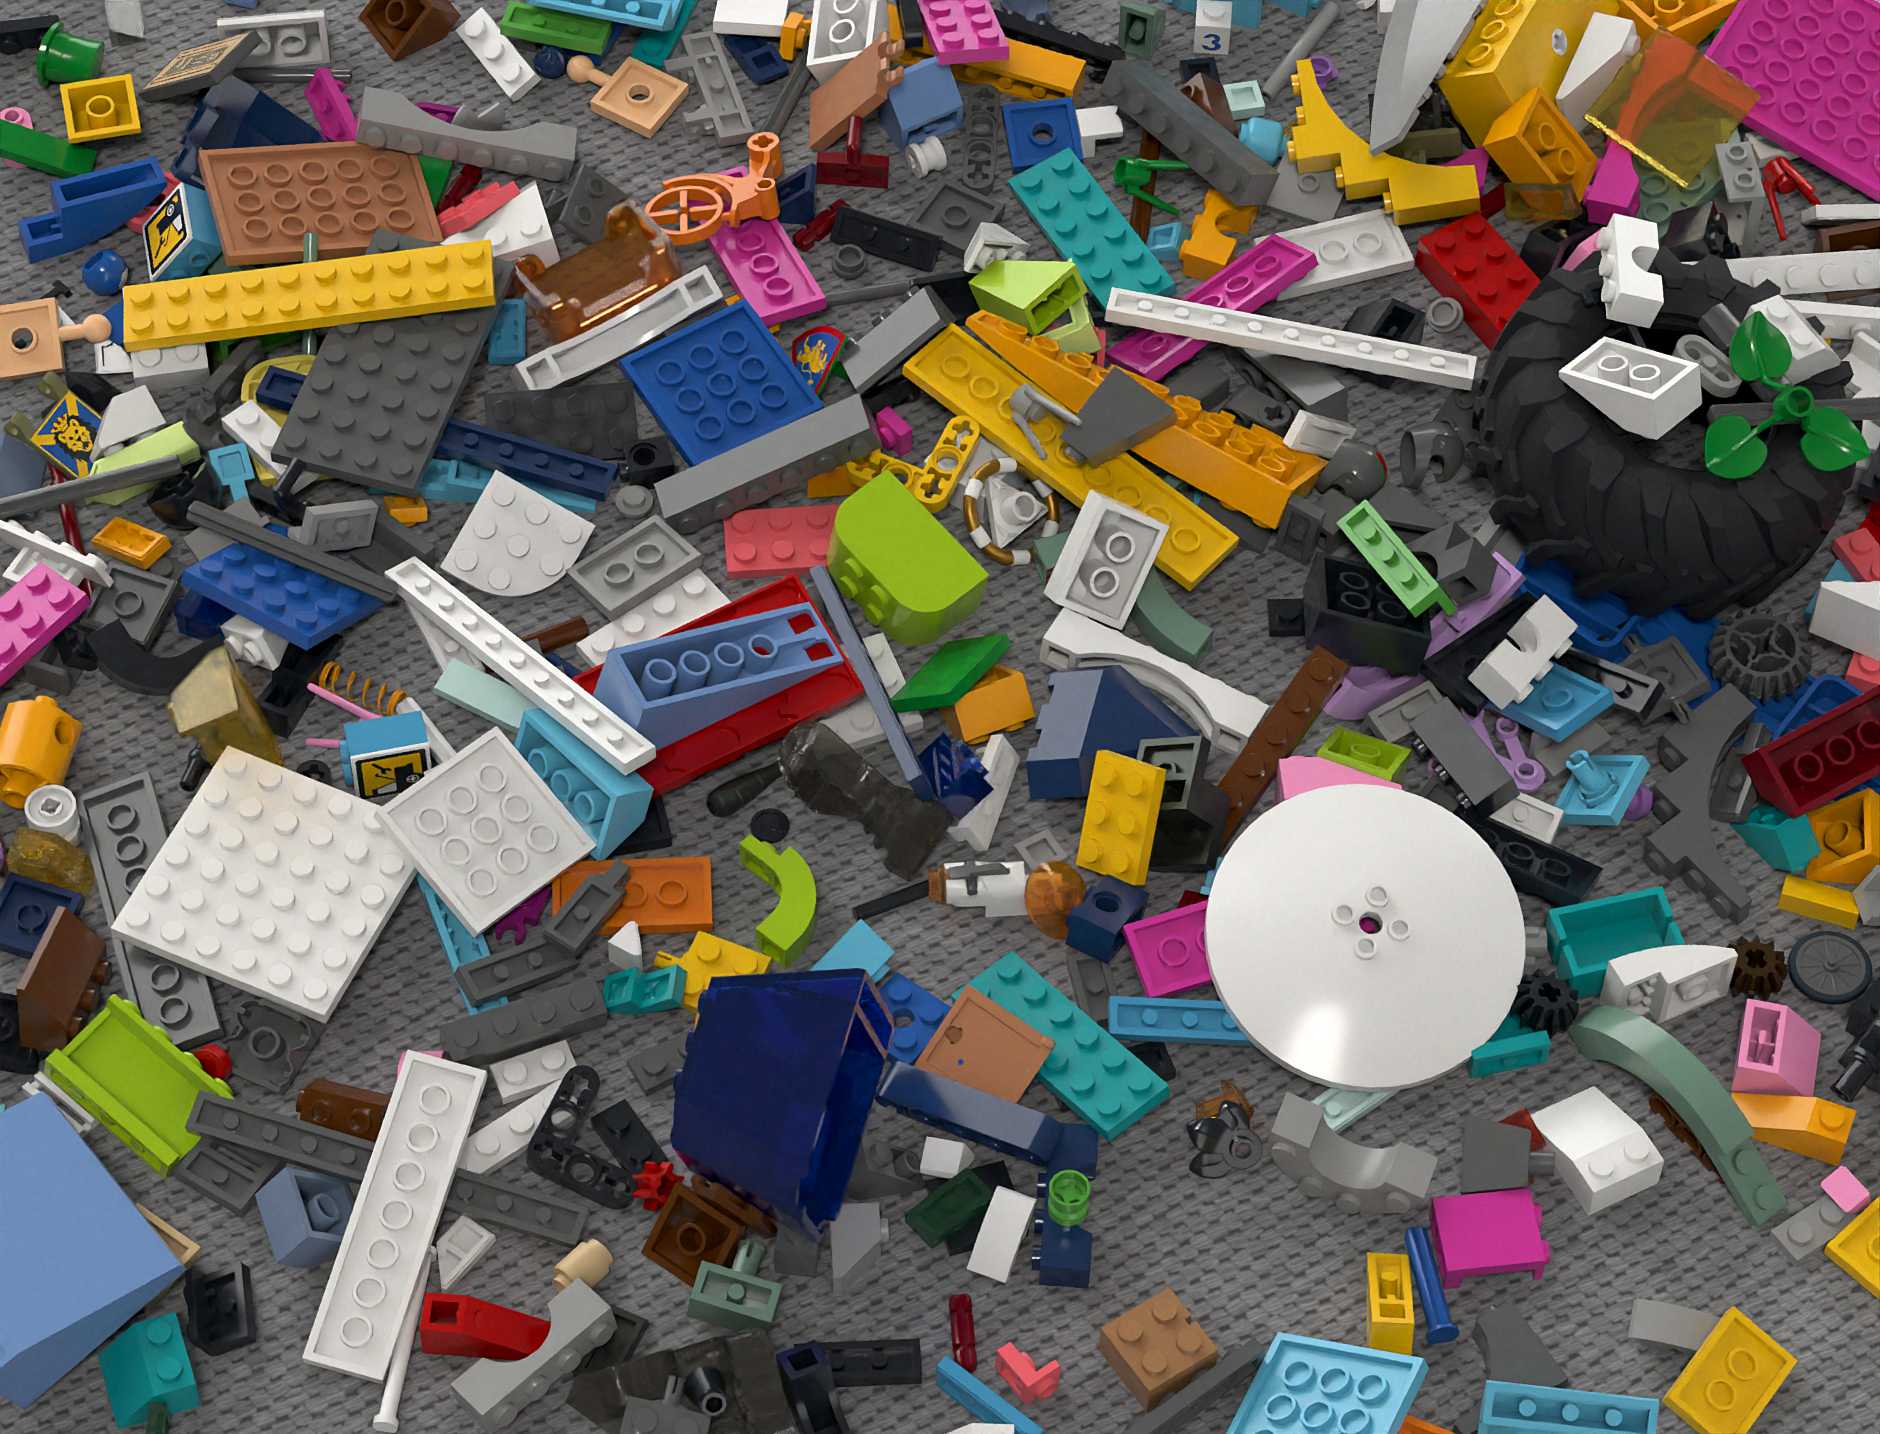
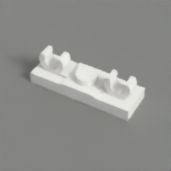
(981, 821)

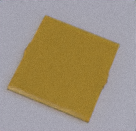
(1672, 106)

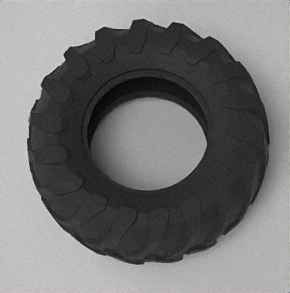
(1612, 512)

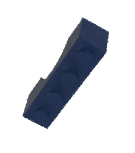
(1065, 1250)

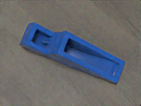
(91, 207)

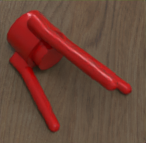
(1784, 178)

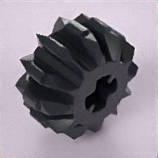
(1545, 1003)

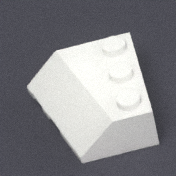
(515, 229)

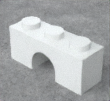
(1627, 252)
(1540, 635)

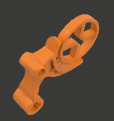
(747, 195)

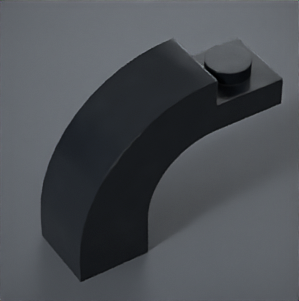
(137, 670)
(811, 1390)

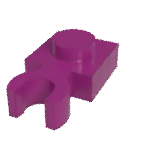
(526, 913)

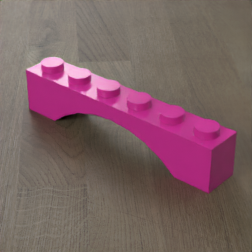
(1614, 187)

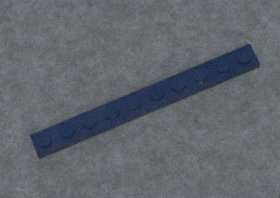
(484, 447)

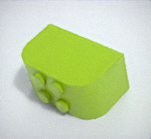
(902, 564)

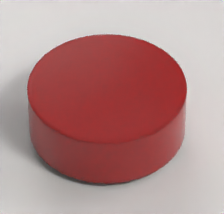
(214, 1062)

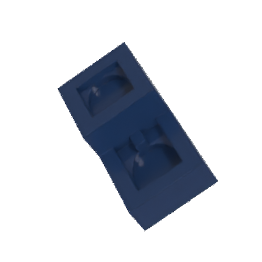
(756, 58)

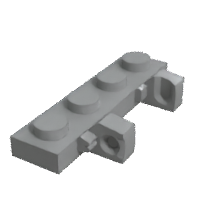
(722, 104)

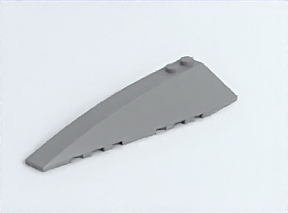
(1411, 57)

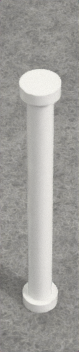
(386, 1419)

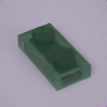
(949, 1208)

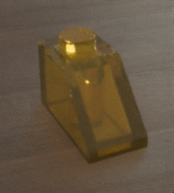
(50, 860)

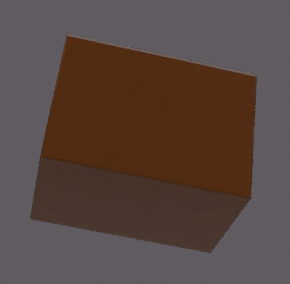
(1849, 237)
(692, 1232)

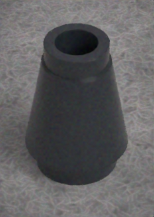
(707, 1390)

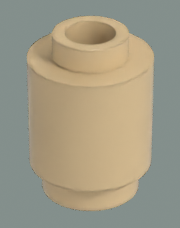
(587, 1261)

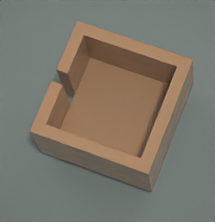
(1156, 1348)

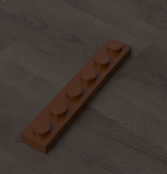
(1279, 735)

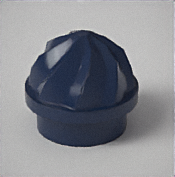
(551, 62)

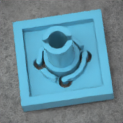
(1600, 782)

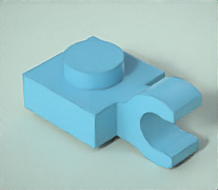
(233, 468)

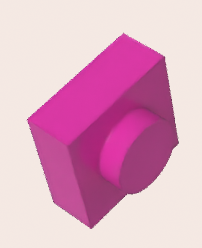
(894, 432)

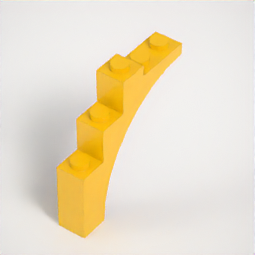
(1408, 188)

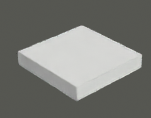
(750, 17)
(1840, 214)

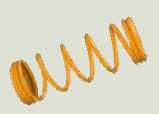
(395, 698)

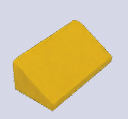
(1819, 902)

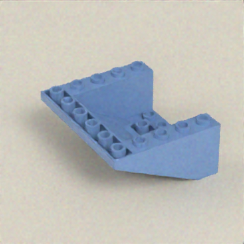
(70, 1250)

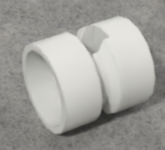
(54, 811)

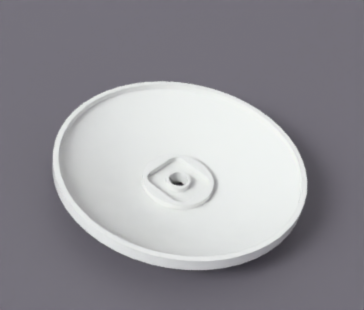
(1352, 1002)

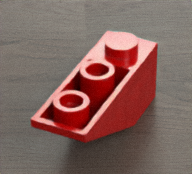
(478, 1328)

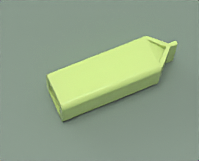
(158, 445)

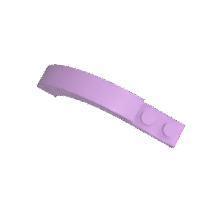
(1371, 686)

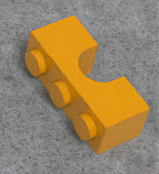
(1209, 249)

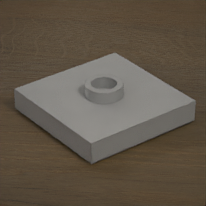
(1306, 196)

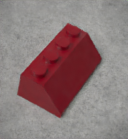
(1820, 757)

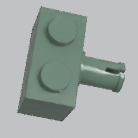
(734, 1295)

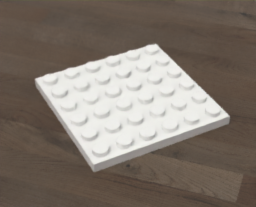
(270, 885)

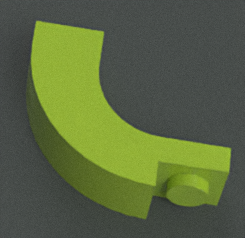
(792, 924)

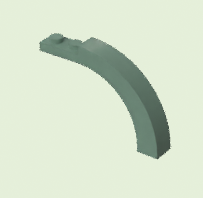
(1164, 621)
(1693, 1092)

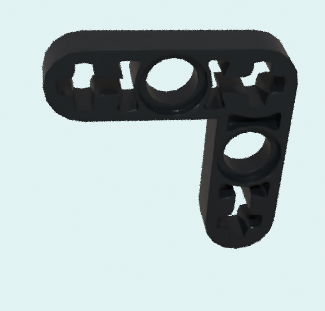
(561, 1143)

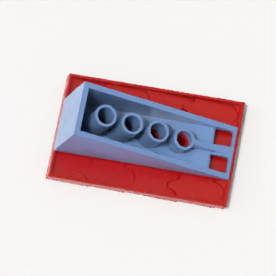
(726, 682)

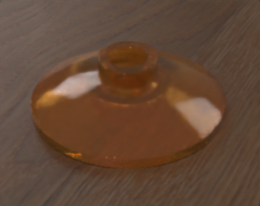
(1050, 896)

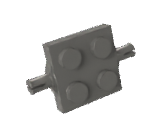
(1674, 669)
(663, 1415)

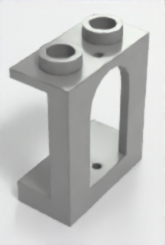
(1741, 184)

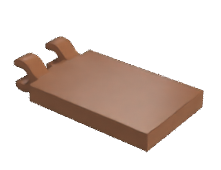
(853, 91)

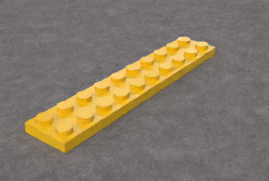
(309, 295)
(980, 385)

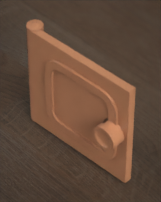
(995, 1046)

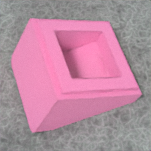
(1846, 1191)

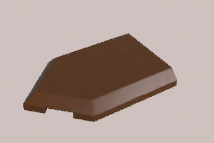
(723, 1198)

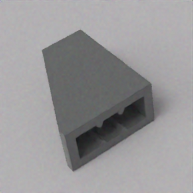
(1115, 420)

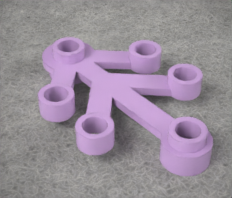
(1518, 760)

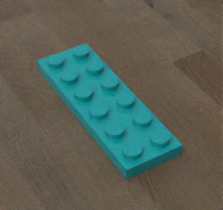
(1088, 229)
(1087, 1064)

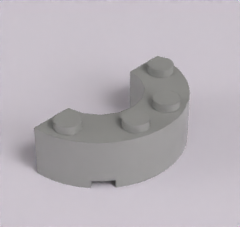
(1343, 1171)

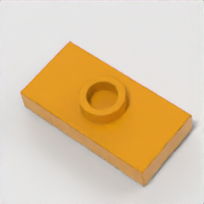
(131, 543)

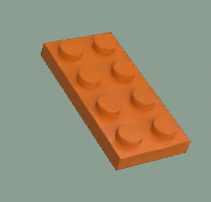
(660, 896)

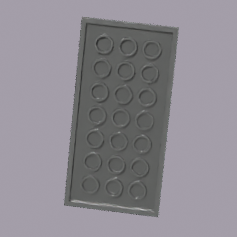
(386, 388)

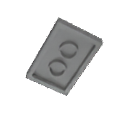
(633, 567)

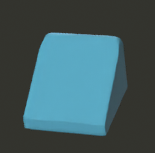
(1166, 240)

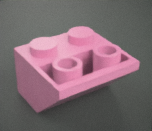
(1775, 1052)

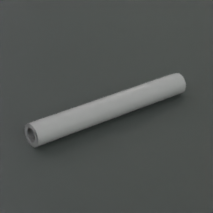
(1299, 51)

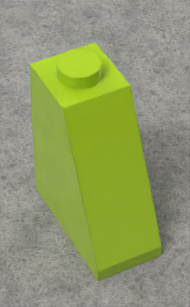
(1028, 291)

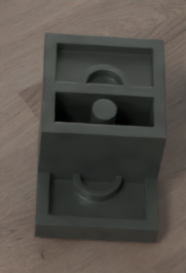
(1190, 807)

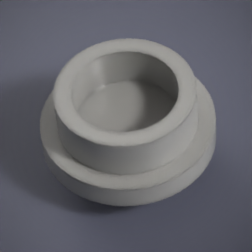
(1445, 315)
(634, 502)

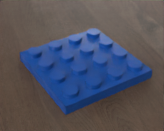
(719, 383)
(278, 593)

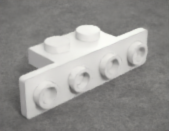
(60, 558)

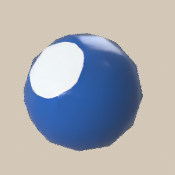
(105, 272)

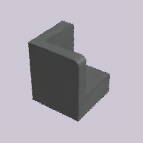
(48, 671)

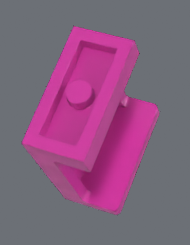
(1487, 1235)

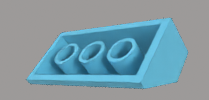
(586, 784)

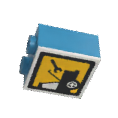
(181, 236)
(385, 754)

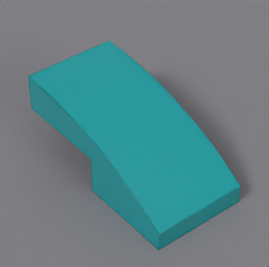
(642, 993)

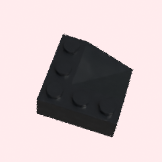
(1361, 618)

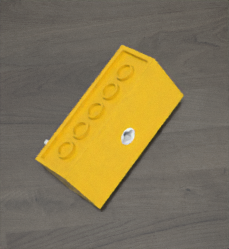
(1511, 52)

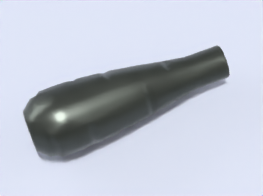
(741, 790)

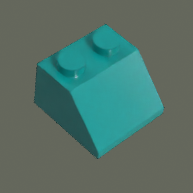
(147, 1367)

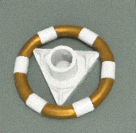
(1008, 510)

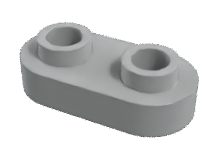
(1715, 367)

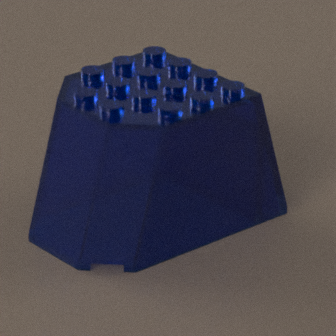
(782, 1089)

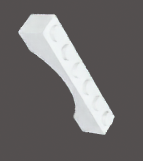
(619, 336)
(1220, 711)

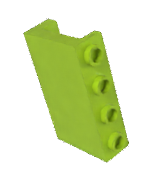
(134, 1083)

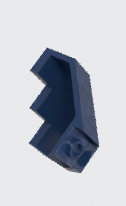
(237, 117)
(1089, 713)

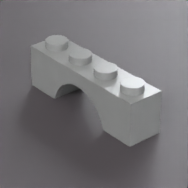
(499, 1390)

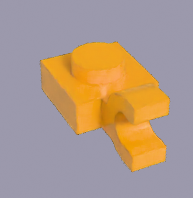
(794, 35)

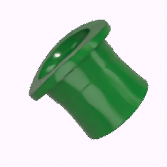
(68, 57)

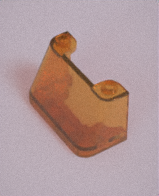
(601, 278)

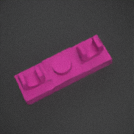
(331, 106)

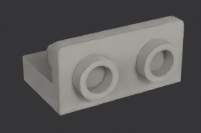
(337, 526)

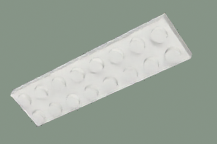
(395, 1217)

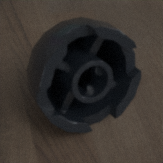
(196, 483)

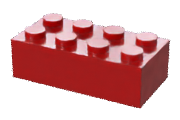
(1478, 271)

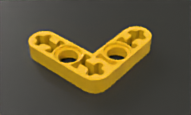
(924, 479)

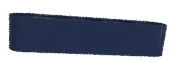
(970, 1113)

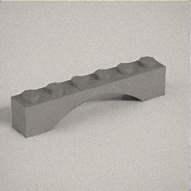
(395, 123)

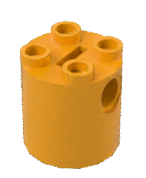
(35, 748)

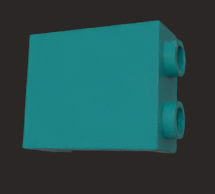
(1509, 1049)

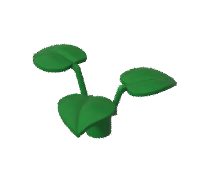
(1731, 445)

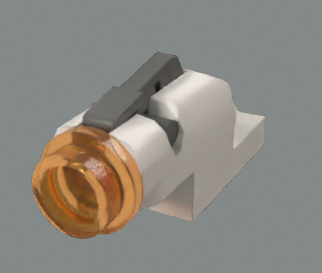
(987, 884)

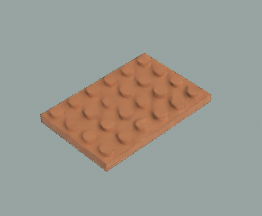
(335, 189)

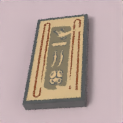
(200, 66)

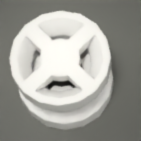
(926, 156)

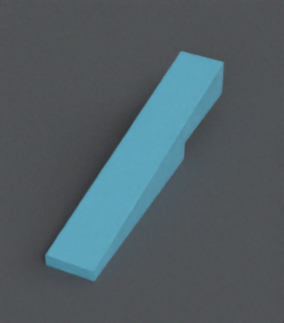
(466, 483)
(455, 939)

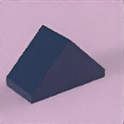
(798, 196)

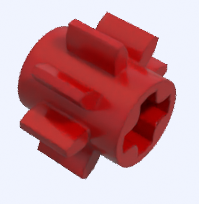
(656, 1184)

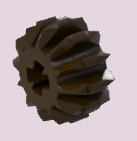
(1757, 969)

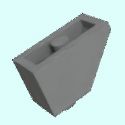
(855, 1243)

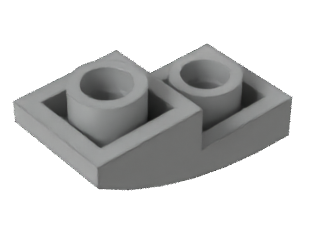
(1669, 1326)

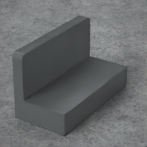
(392, 545)

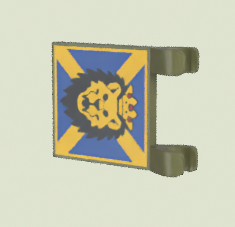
(65, 433)

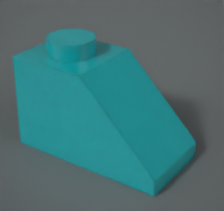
(1778, 838)

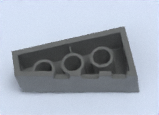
(1292, 381)

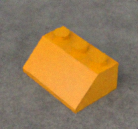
(1540, 145)

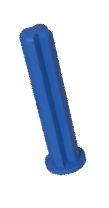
(1429, 1287)

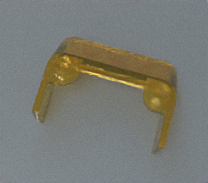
(222, 710)

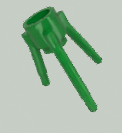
(1137, 172)

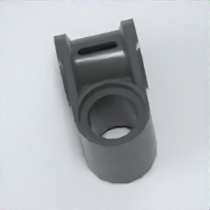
(1255, 407)

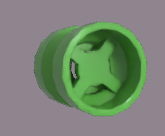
(1068, 1198)

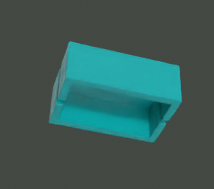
(1594, 932)

